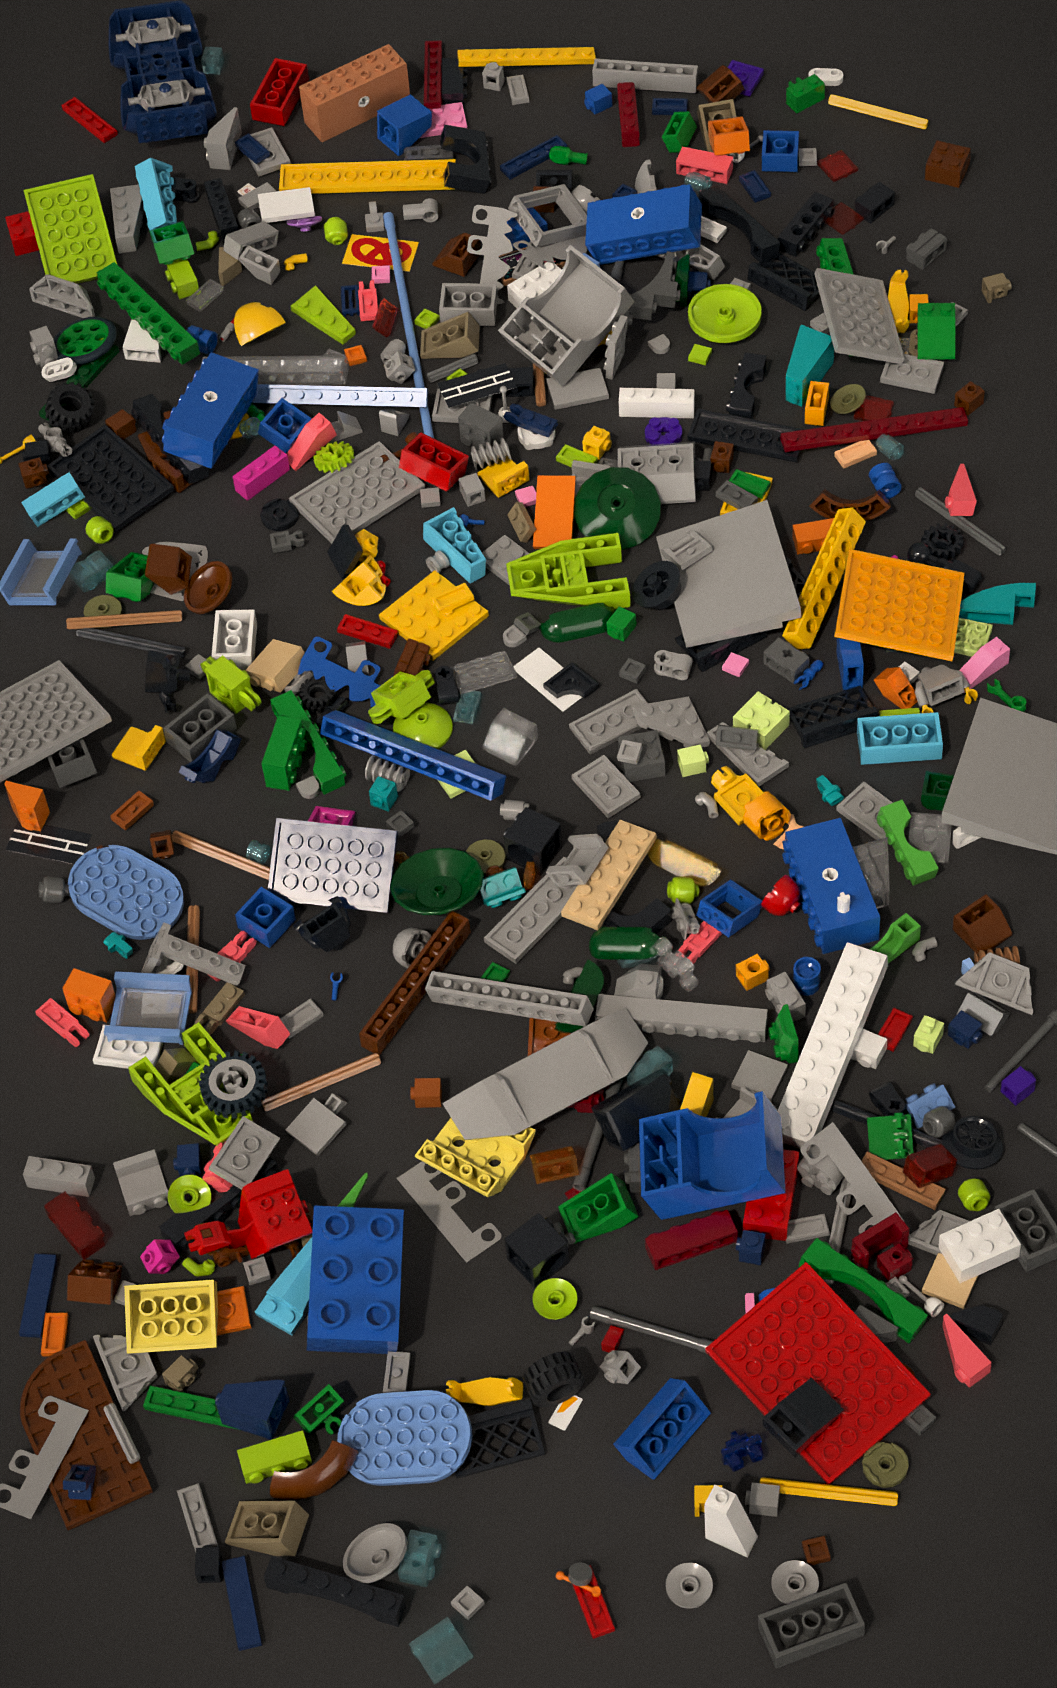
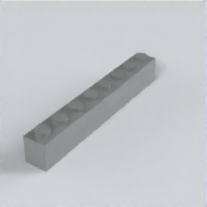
(689, 1017)

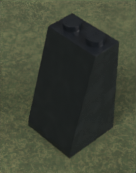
(621, 1112)

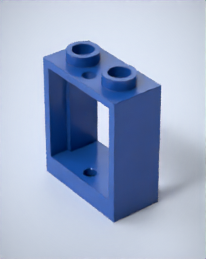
(729, 892)

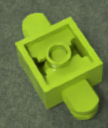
(230, 684)
(400, 696)

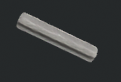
(122, 1433)

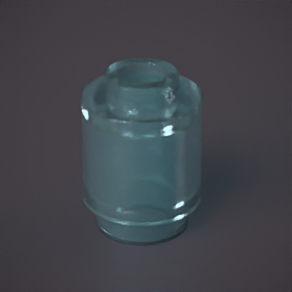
(698, 181)
(889, 447)

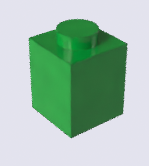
(621, 624)

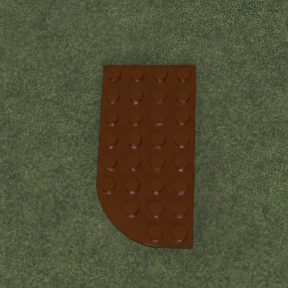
(77, 1380)

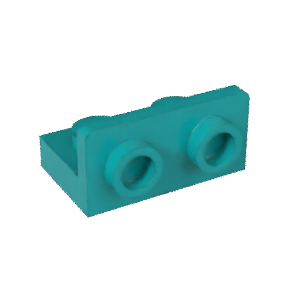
(501, 887)

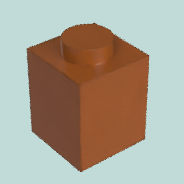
(427, 1092)

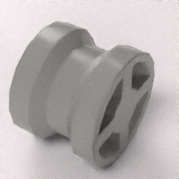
(437, 562)

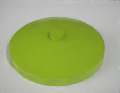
(724, 313)

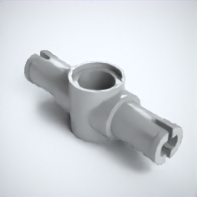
(55, 439)

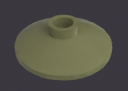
(848, 399)

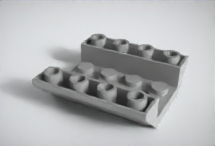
(672, 480)

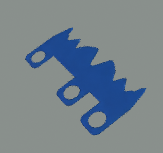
(359, 684)

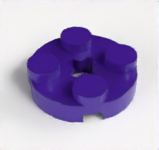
(663, 424)

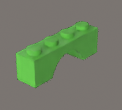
(917, 864)
(899, 937)

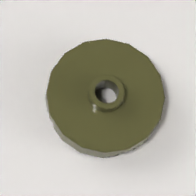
(101, 606)
(489, 848)
(887, 1454)

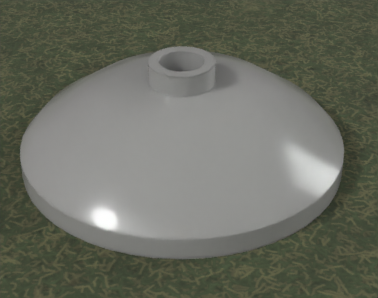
(375, 1553)

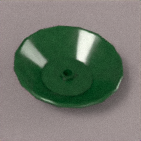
(632, 519)
(436, 881)

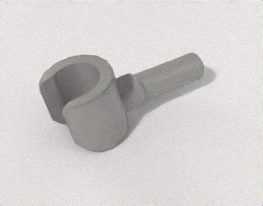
(882, 244)
(584, 1330)

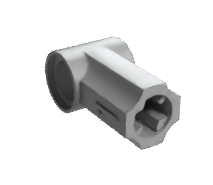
(426, 210)

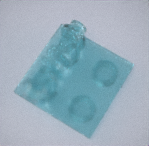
(440, 1650)

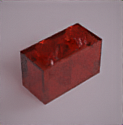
(929, 1165)

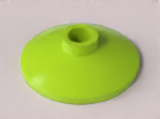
(188, 1185)
(553, 1290)

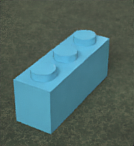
(53, 499)

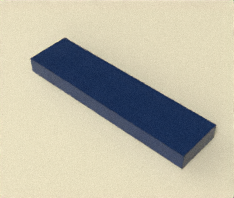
(530, 158)
(38, 1295)
(241, 1603)

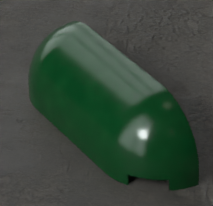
(577, 623)
(623, 943)
(589, 984)

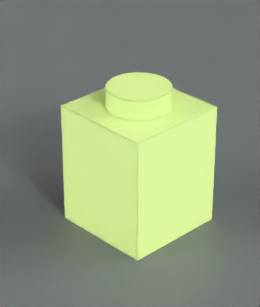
(692, 760)

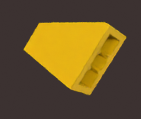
(699, 1094)

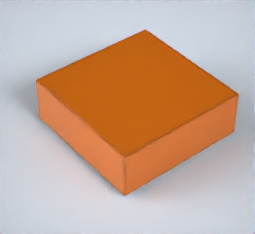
(355, 355)

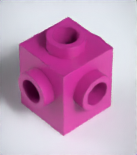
(159, 1256)

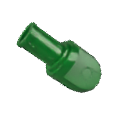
(565, 155)

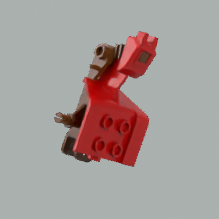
(267, 1219)

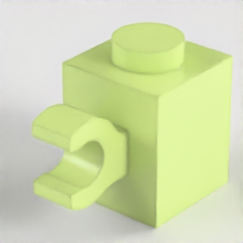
(928, 1034)

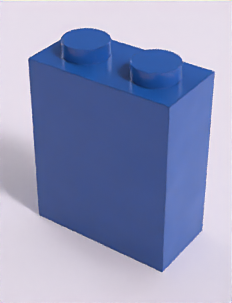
(850, 663)

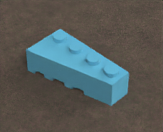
(156, 192)
(449, 535)

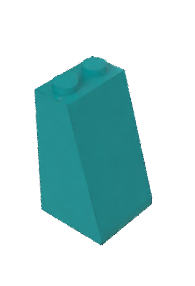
(809, 362)

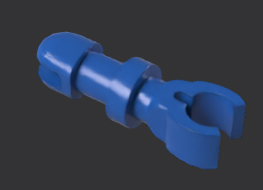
(809, 673)

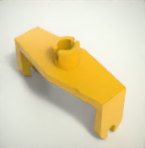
(899, 300)
(486, 1391)

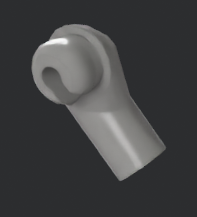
(704, 798)
(922, 946)
(570, 974)

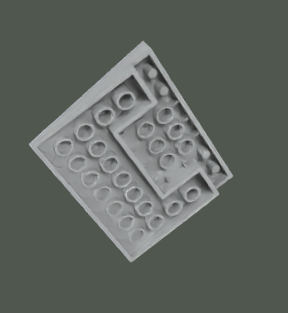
(739, 584)
(1007, 779)

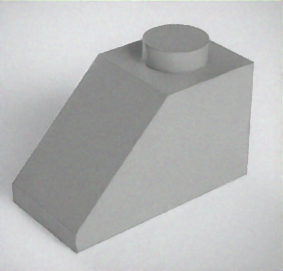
(260, 264)

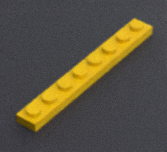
(526, 56)

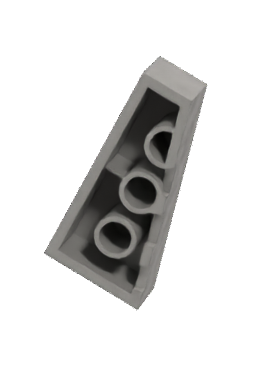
(127, 216)

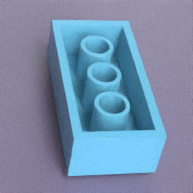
(899, 738)

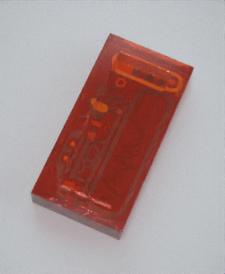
(385, 318)

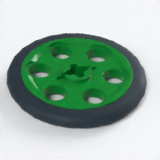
(85, 339)

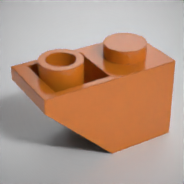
(896, 687)

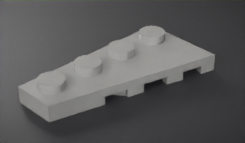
(757, 764)

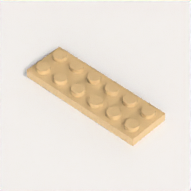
(596, 898)

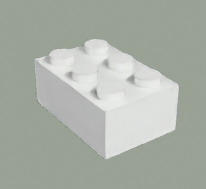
(533, 283)
(235, 636)
(979, 1245)

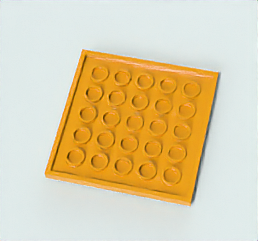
(900, 605)

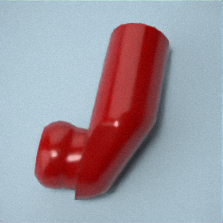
(384, 579)

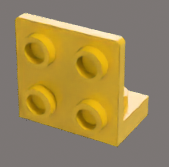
(504, 476)
(140, 747)

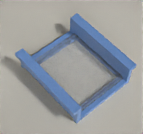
(37, 575)
(150, 1007)

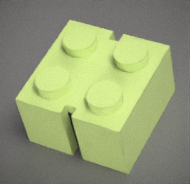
(765, 716)

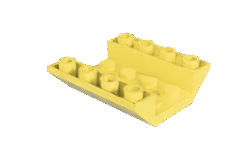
(471, 1161)

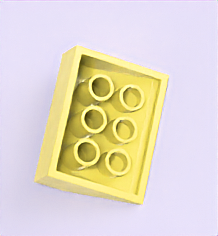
(171, 1316)

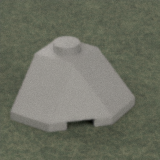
(639, 982)

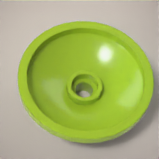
(432, 731)

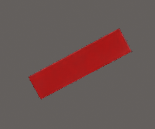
(89, 120)

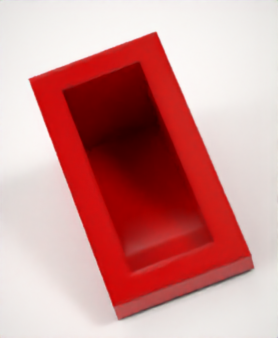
(612, 1339)

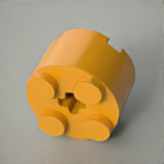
(766, 816)

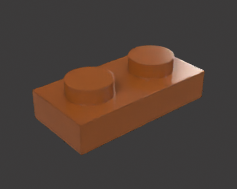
(132, 810)

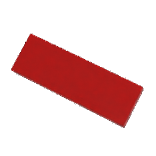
(367, 631)
(594, 1610)

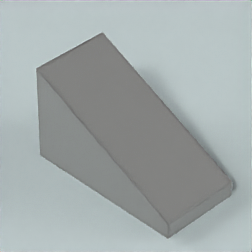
(335, 1103)

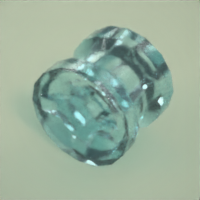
(254, 424)
(258, 851)

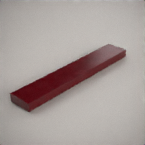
(433, 74)

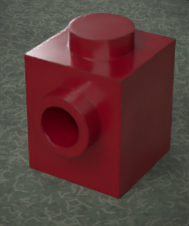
(894, 1262)

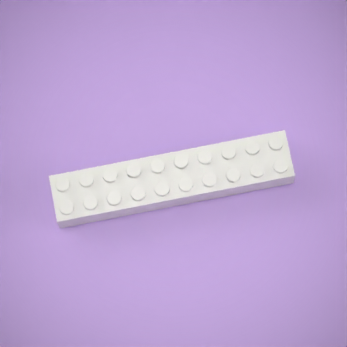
(830, 1044)

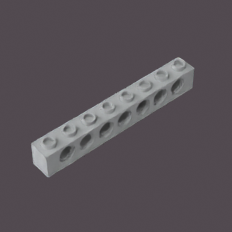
(509, 998)

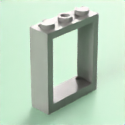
(567, 203)

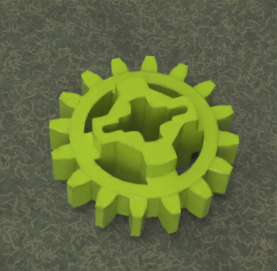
(333, 456)

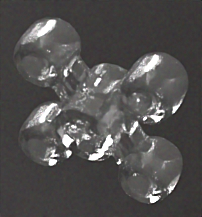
(675, 964)

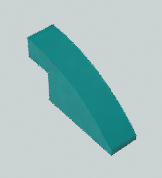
(998, 603)

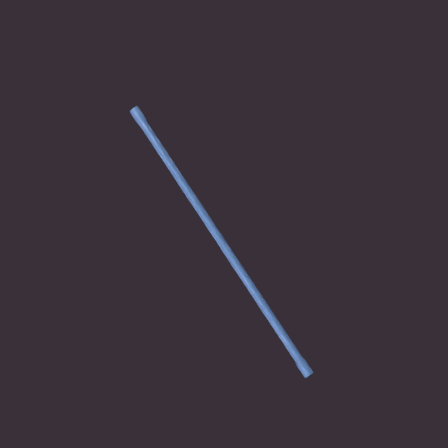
(389, 224)

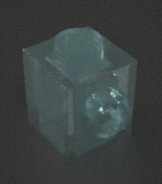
(212, 60)

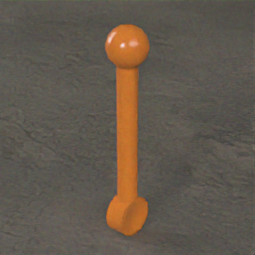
(596, 1591)

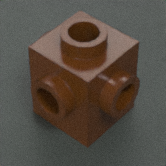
(33, 472)

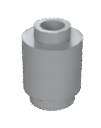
(392, 348)
(511, 808)

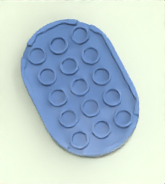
(125, 891)
(406, 1437)

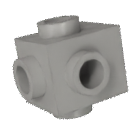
(399, 367)
(619, 1367)

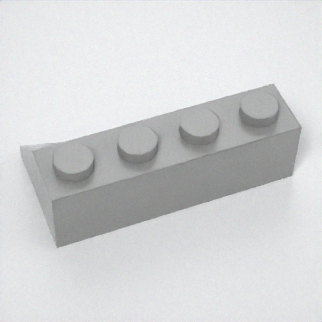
(701, 259)

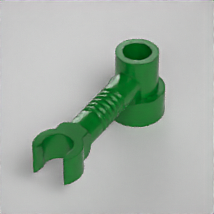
(1016, 702)

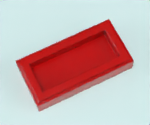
(895, 1028)

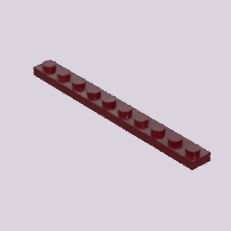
(873, 429)

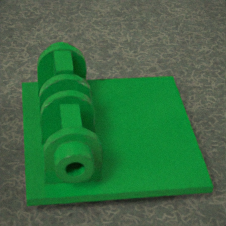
(890, 1136)

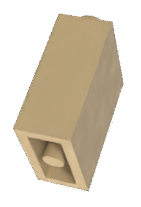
(275, 665)

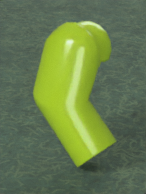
(209, 243)
(198, 1270)

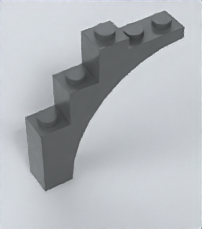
(659, 292)

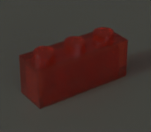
(75, 1225)

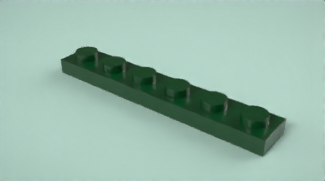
(87, 373)

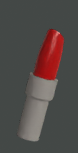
(228, 330)

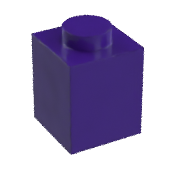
(1018, 1085)

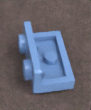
(930, 1099)

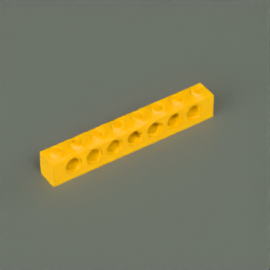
(824, 578)

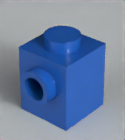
(598, 99)

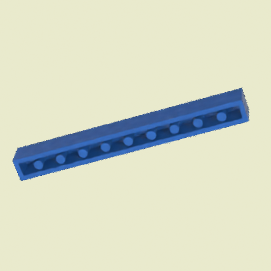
(413, 755)

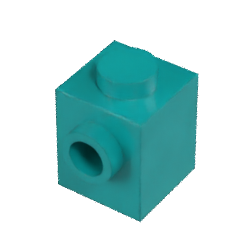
(383, 793)

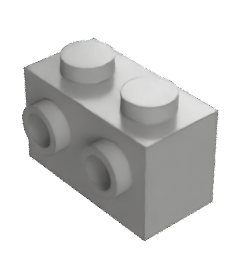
(43, 346)
(781, 992)

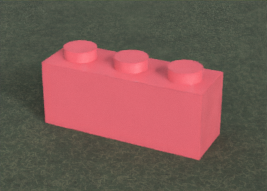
(715, 166)

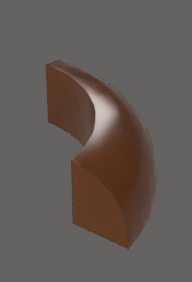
(868, 508)
(316, 1478)

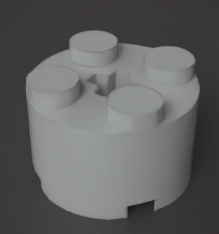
(822, 1175)

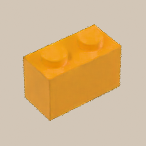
(816, 403)

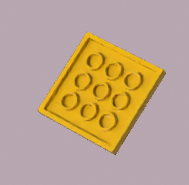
(419, 620)

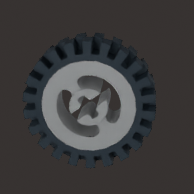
(238, 1097)

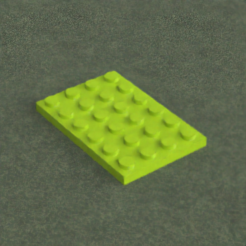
(70, 229)

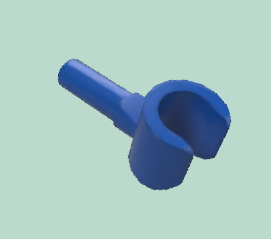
(466, 521)
(335, 986)

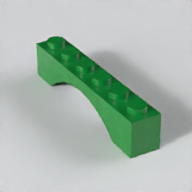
(325, 769)
(838, 1267)

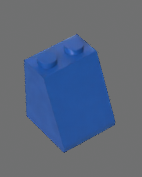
(402, 123)

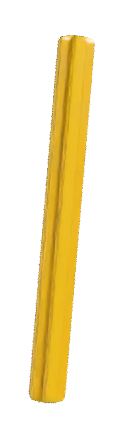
(877, 111)
(833, 1492)

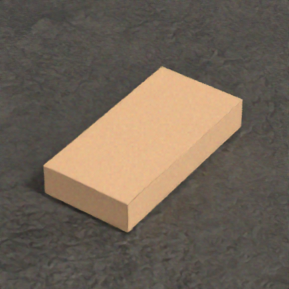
(855, 453)

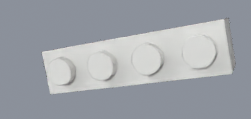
(656, 402)

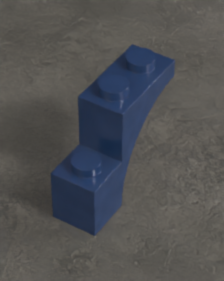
(207, 764)

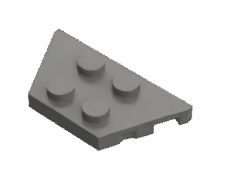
(1000, 981)
(928, 1233)
(127, 1372)

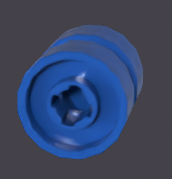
(206, 339)
(885, 480)
(807, 975)

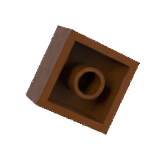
(947, 164)

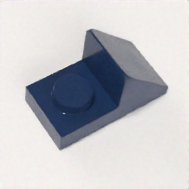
(80, 1481)

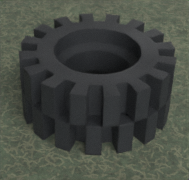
(316, 703)

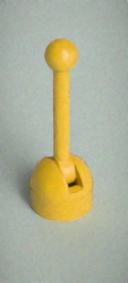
(30, 438)

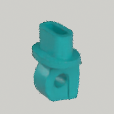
(829, 792)
(117, 943)

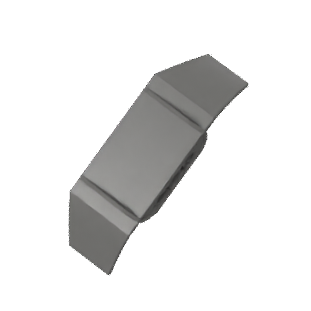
(549, 1079)

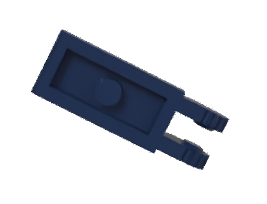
(531, 420)

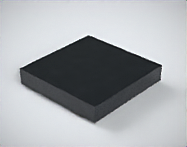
(345, 551)

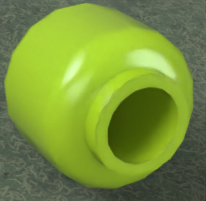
(335, 230)
(99, 530)
(683, 889)
(974, 1194)

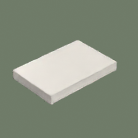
(286, 205)
(124, 1052)

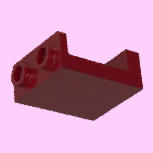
(877, 1238)

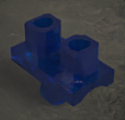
(739, 1447)

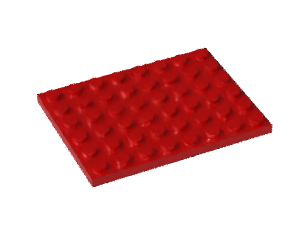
(812, 1333)

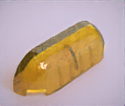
(683, 862)

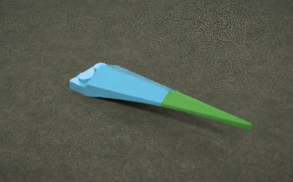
(289, 1295)

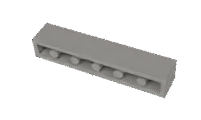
(646, 75)

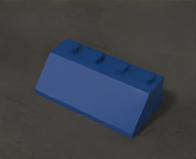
(662, 1427)

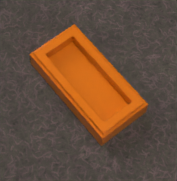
(54, 1333)

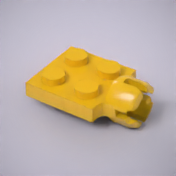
(734, 792)

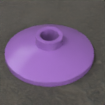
(304, 223)

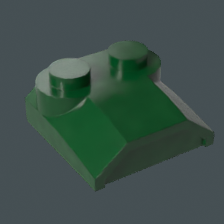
(682, 276)
(935, 790)

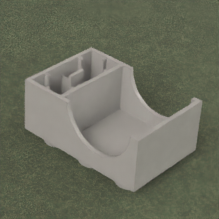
(568, 318)

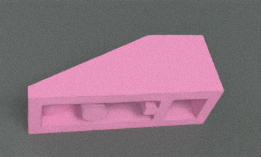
(986, 662)

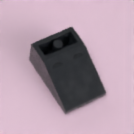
(802, 1416)

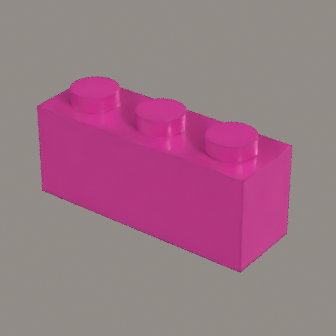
(261, 473)

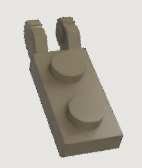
(220, 1007)

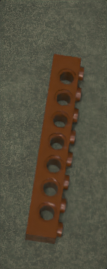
(412, 984)

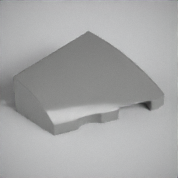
(644, 179)

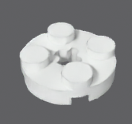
(534, 441)

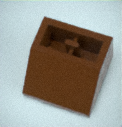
(721, 85)
(455, 256)
(168, 567)
(982, 925)
(94, 1282)

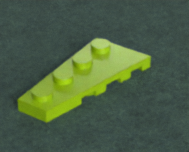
(322, 314)

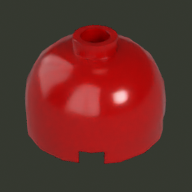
(783, 897)

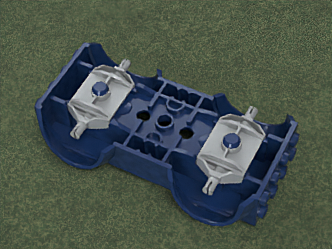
(152, 106)

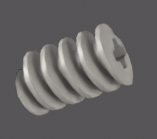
(490, 453)
(376, 769)

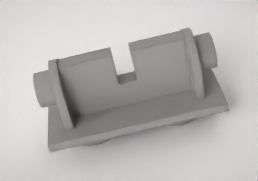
(685, 919)

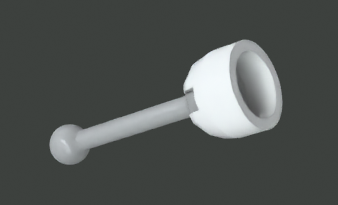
(738, 157)
(503, 389)
(932, 1305)

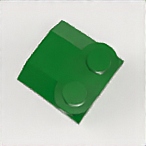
(784, 1036)

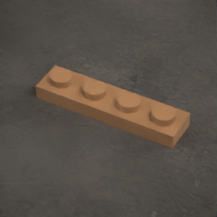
(894, 1178)

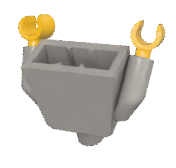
(939, 685)

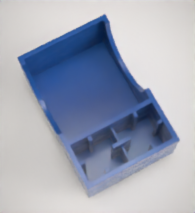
(710, 1162)
(355, 1280)

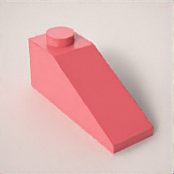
(311, 439)
(961, 497)
(260, 1026)
(967, 1359)

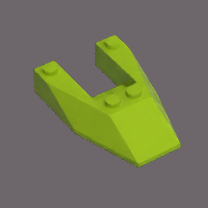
(560, 573)
(183, 1097)

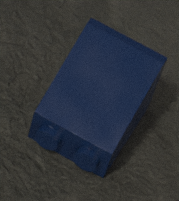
(253, 1406)

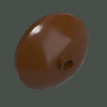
(208, 587)

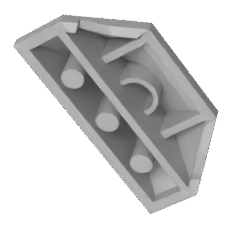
(62, 296)

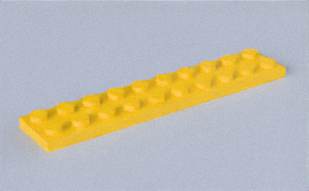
(365, 176)

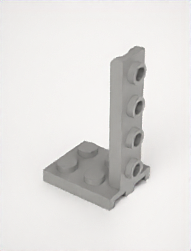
(191, 956)

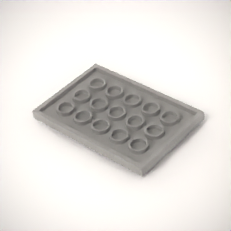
(859, 316)
(357, 493)

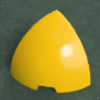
(255, 320)
(362, 585)

